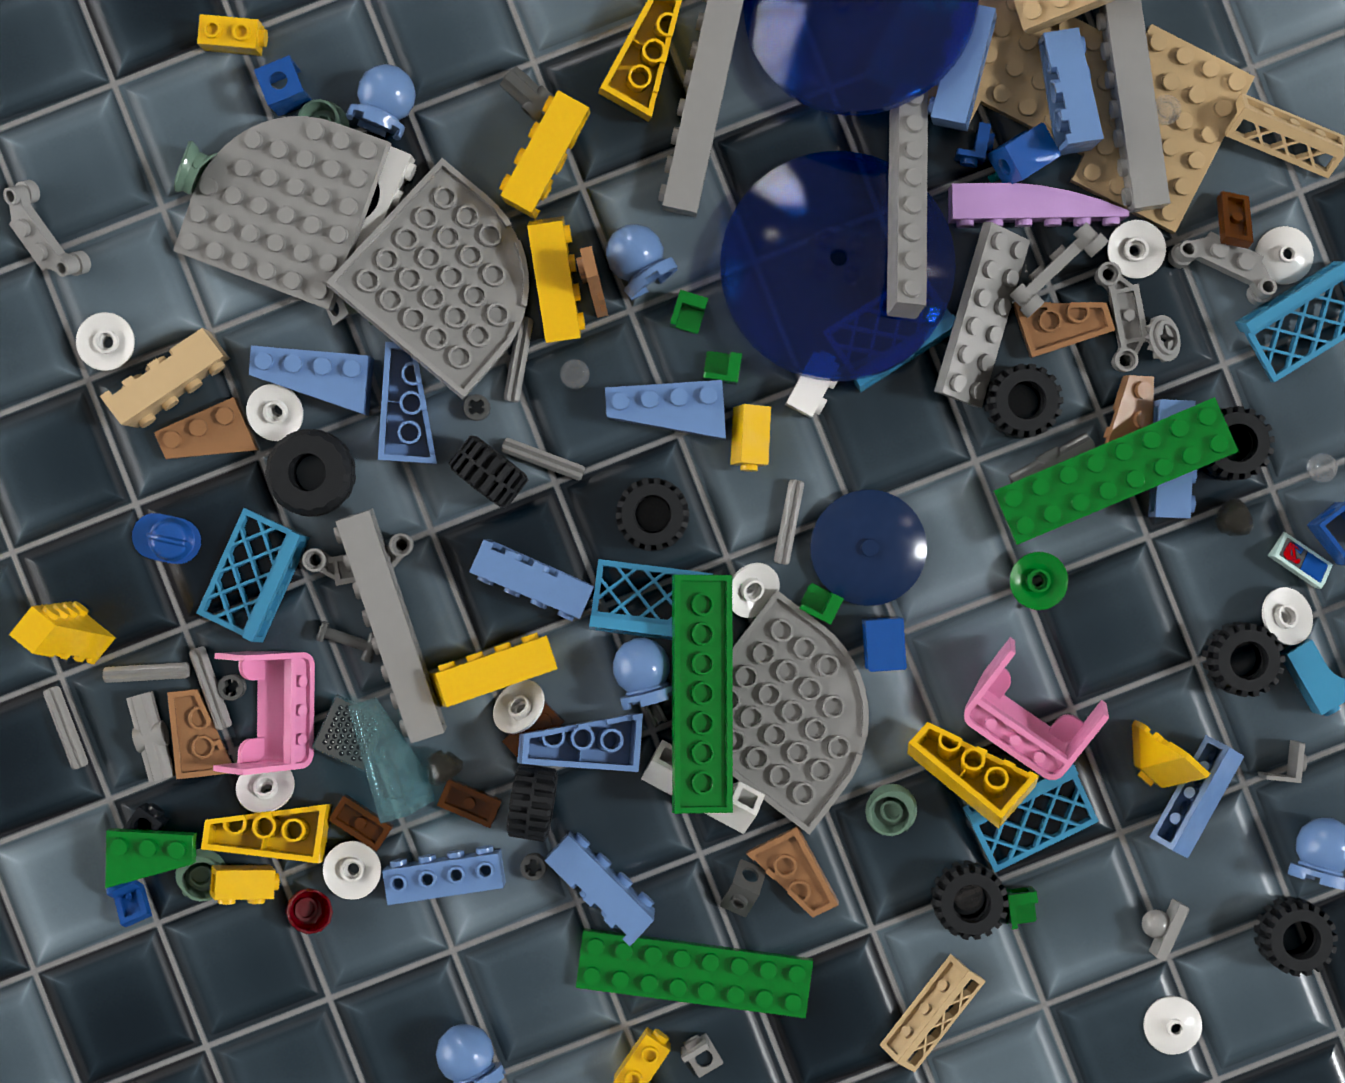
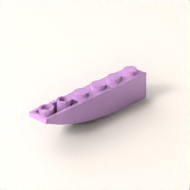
(1026, 204)

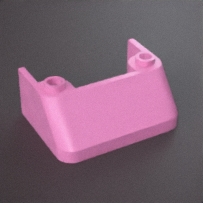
(283, 712)
(1019, 732)

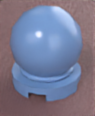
(384, 98)
(637, 257)
(642, 671)
(1321, 852)
(467, 1056)

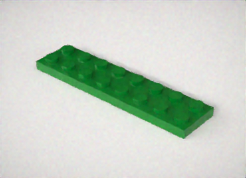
(1115, 471)
(702, 694)
(695, 973)

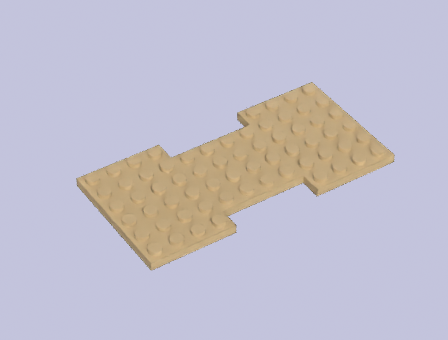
(1198, 80)

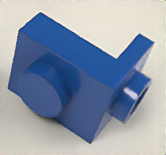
(983, 142)
(130, 902)

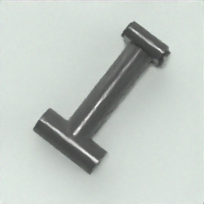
(347, 639)

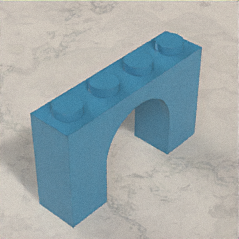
(1314, 679)

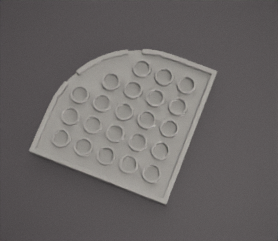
(285, 204)
(442, 279)
(796, 712)

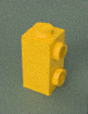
(231, 35)
(750, 437)
(243, 883)
(644, 1058)

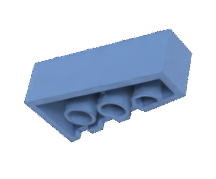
(1069, 91)
(322, 375)
(678, 407)
(404, 416)
(532, 579)
(594, 744)
(602, 886)

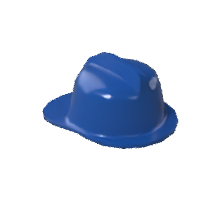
(166, 538)

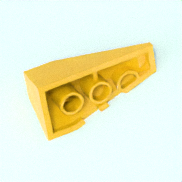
(1161, 760)

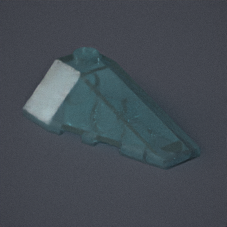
(392, 768)

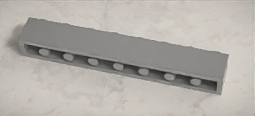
(1133, 105)
(701, 107)
(907, 209)
(391, 626)

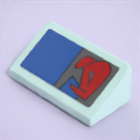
(1301, 560)

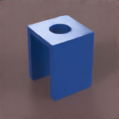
(285, 99)
(1024, 154)
(1323, 535)
(884, 644)

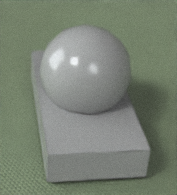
(1164, 927)

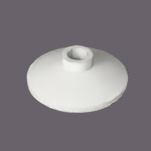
(1149, 244)
(1279, 268)
(93, 334)
(262, 414)
(763, 584)
(1296, 616)
(518, 707)
(251, 788)
(342, 880)
(1163, 1015)

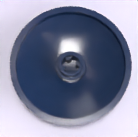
(868, 547)

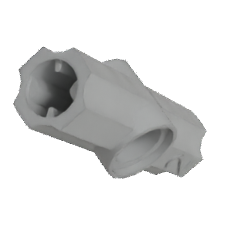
(150, 736)

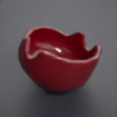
(309, 911)

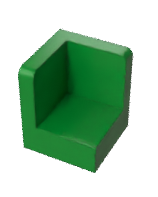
(688, 312)
(722, 367)
(820, 603)
(1021, 906)

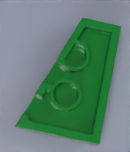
(144, 853)

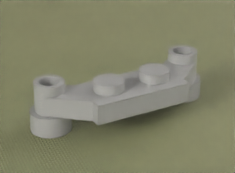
(36, 235)
(1231, 260)
(1027, 295)
(1126, 314)
(335, 567)

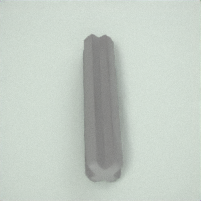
(518, 361)
(543, 459)
(789, 522)
(146, 672)
(210, 688)
(65, 727)

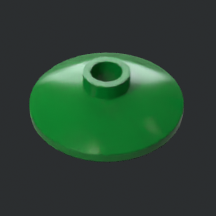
(1053, 583)

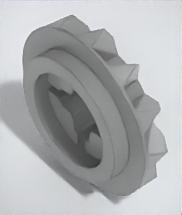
(1164, 328)

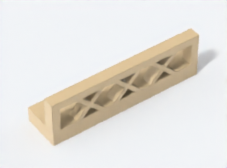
(1290, 126)
(929, 1012)

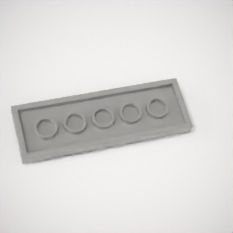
(982, 315)

